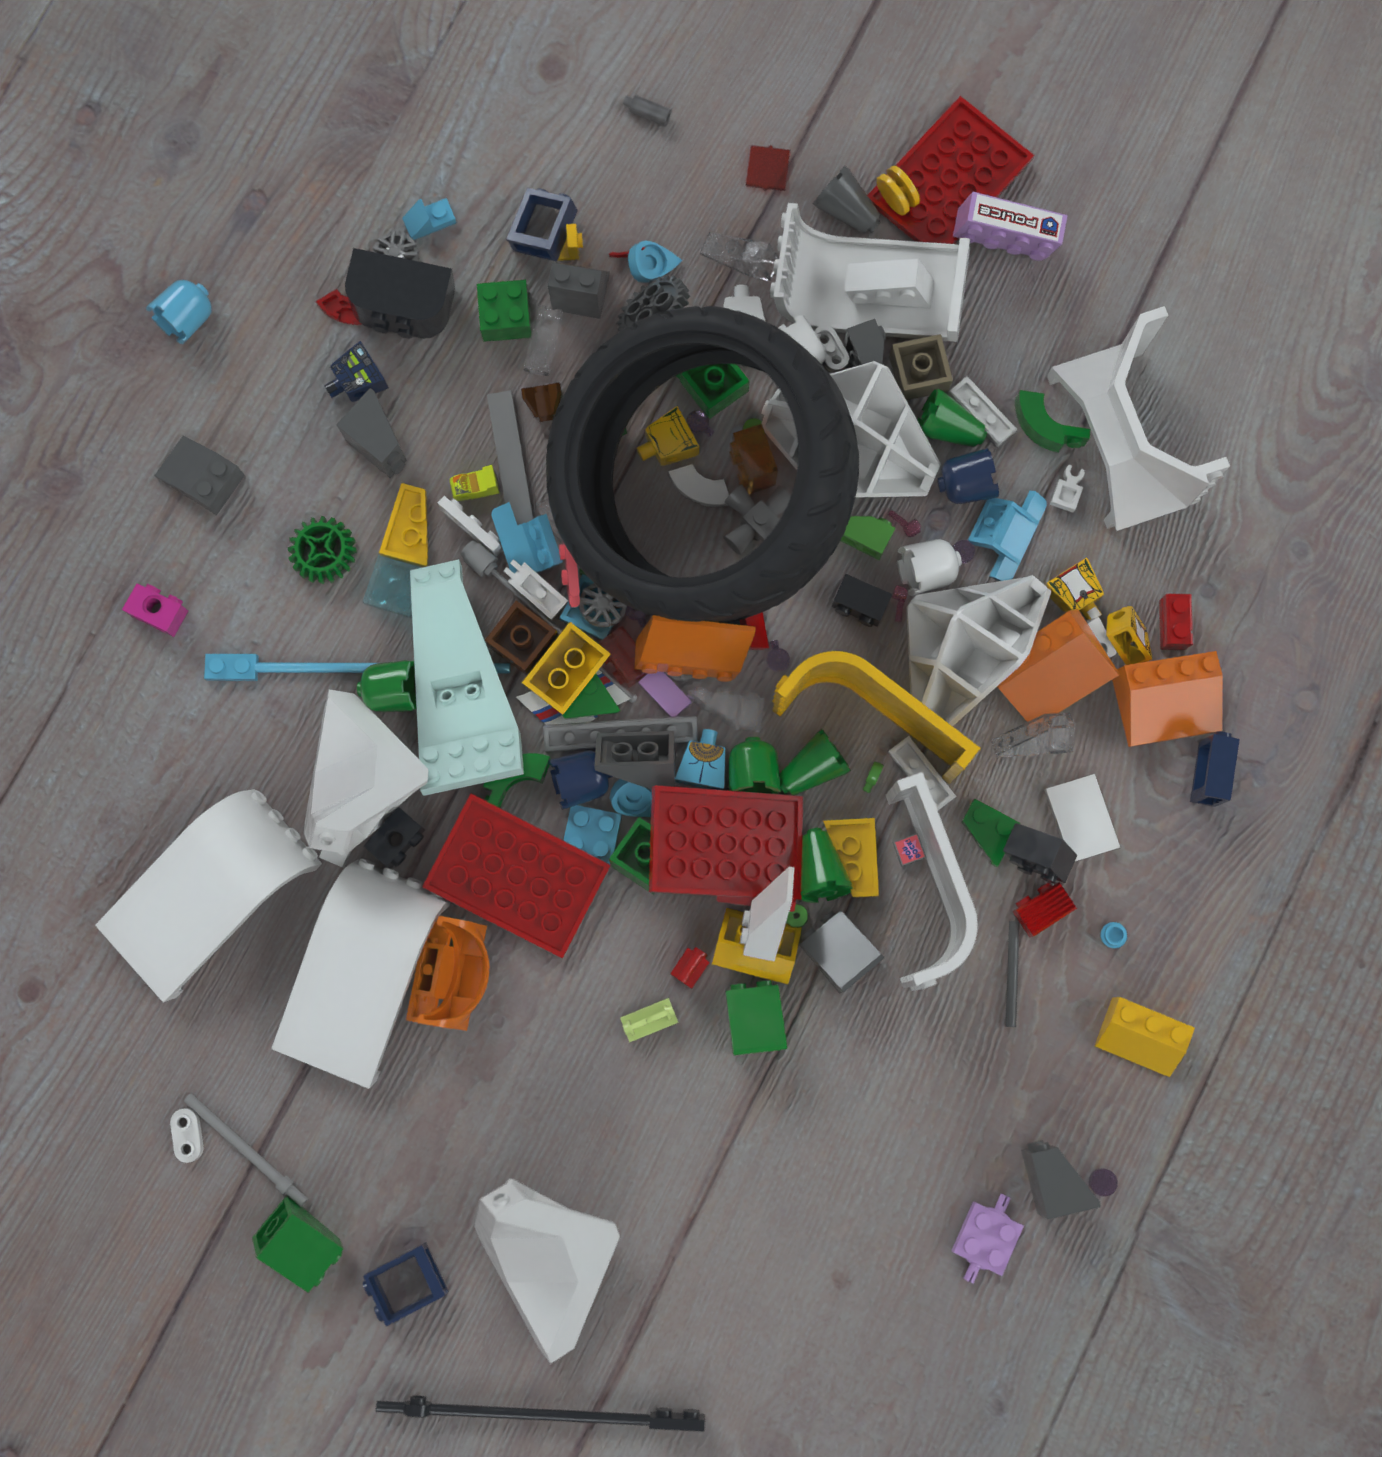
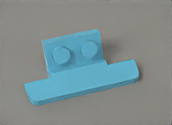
(1008, 531)
(527, 542)

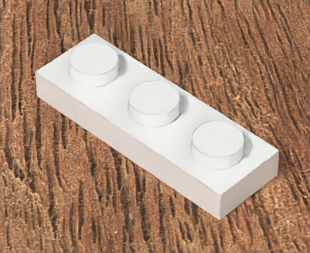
(470, 525)

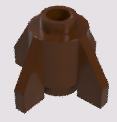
(543, 400)

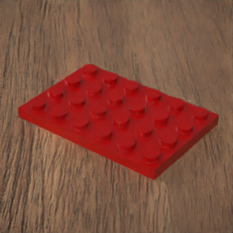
(948, 163)
(723, 841)
(516, 875)

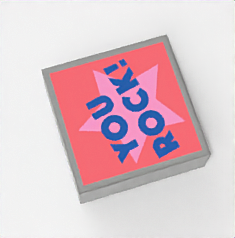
(909, 849)

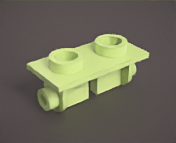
(649, 1020)

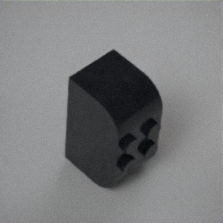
(399, 294)

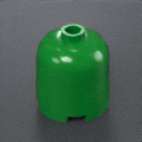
(389, 687)
(754, 767)

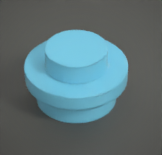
(1113, 935)

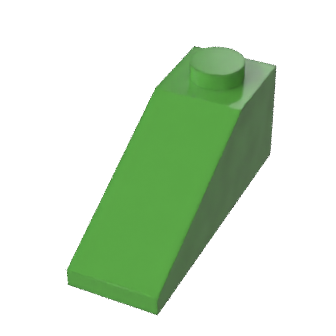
(868, 535)

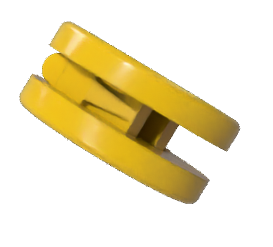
(898, 190)

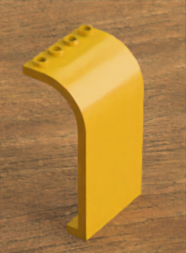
(884, 696)

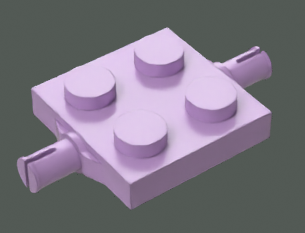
(987, 1238)

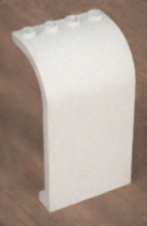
(814, 277)
(946, 877)
(204, 889)
(357, 971)

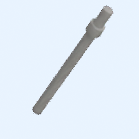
(283, 1184)

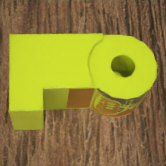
(474, 484)

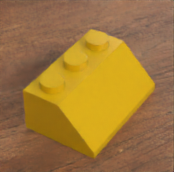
(566, 668)
(730, 951)
(1144, 1036)

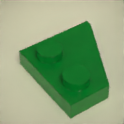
(592, 701)
(989, 829)

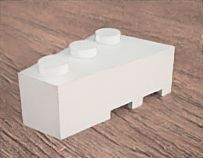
(890, 283)

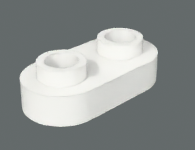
(833, 348)
(190, 1134)

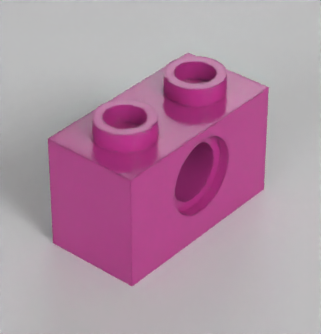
(166, 619)

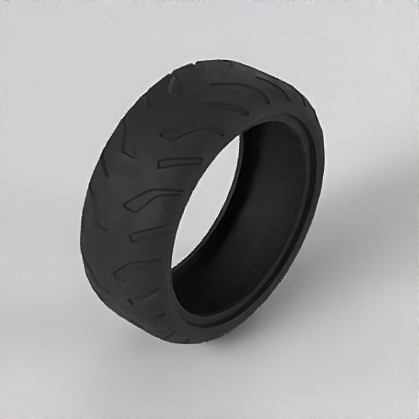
(593, 421)

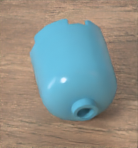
(181, 309)

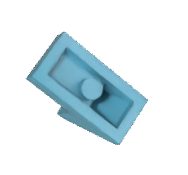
(428, 219)

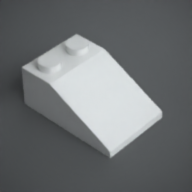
(768, 918)

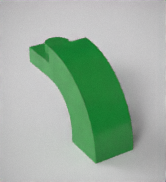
(1042, 428)
(535, 769)

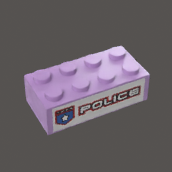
(1010, 226)

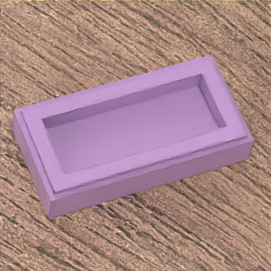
(665, 693)

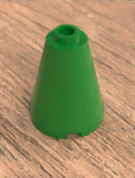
(950, 422)
(813, 765)
(822, 869)

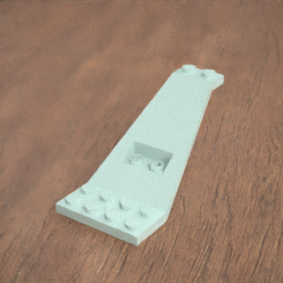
(461, 706)

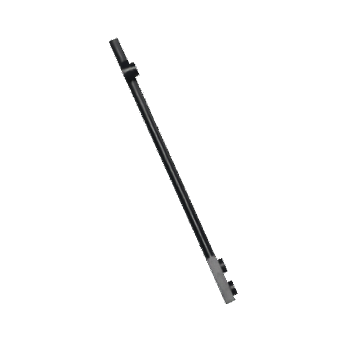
(661, 1419)

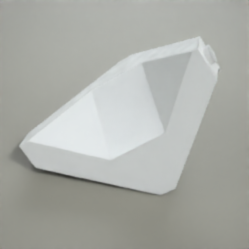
(890, 441)
(970, 641)
(357, 775)
(546, 1260)

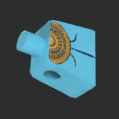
(703, 763)

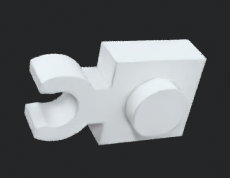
(1067, 492)

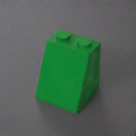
(755, 1018)
(297, 1245)

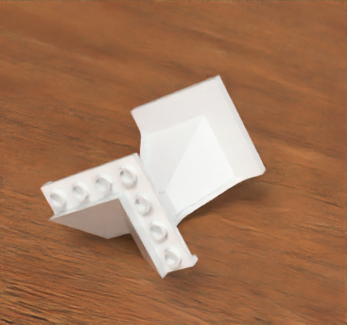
(1139, 476)

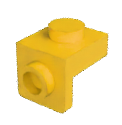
(572, 244)

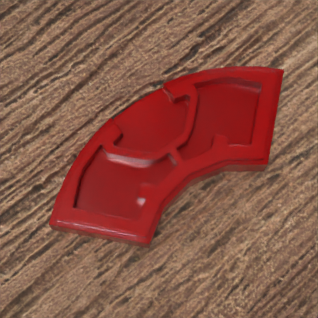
(337, 307)

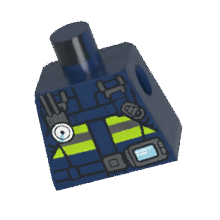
(355, 374)

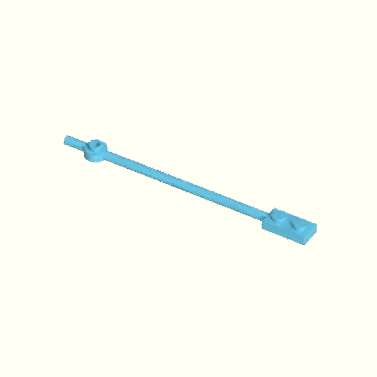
(246, 667)

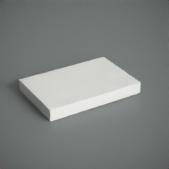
(1082, 817)

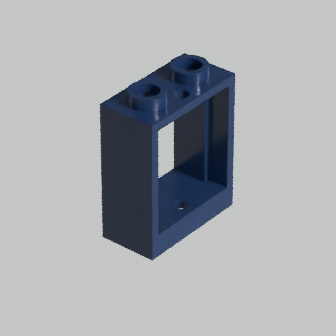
(536, 246)
(1215, 769)
(430, 1271)

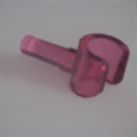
(911, 528)
(900, 593)

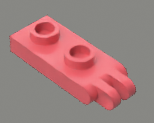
(570, 576)

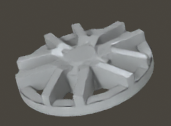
(397, 249)
(602, 605)

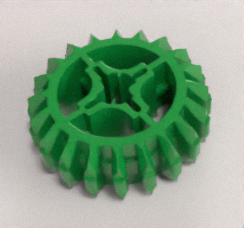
(316, 558)

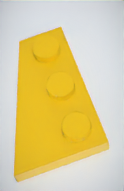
(407, 528)
(858, 852)

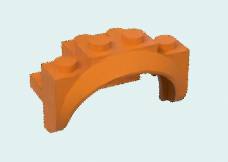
(450, 974)

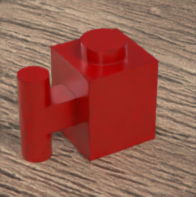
(690, 967)

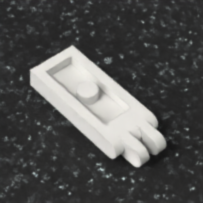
(536, 589)

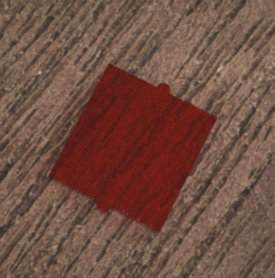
(767, 168)

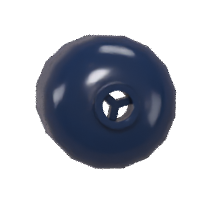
(969, 478)
(577, 779)

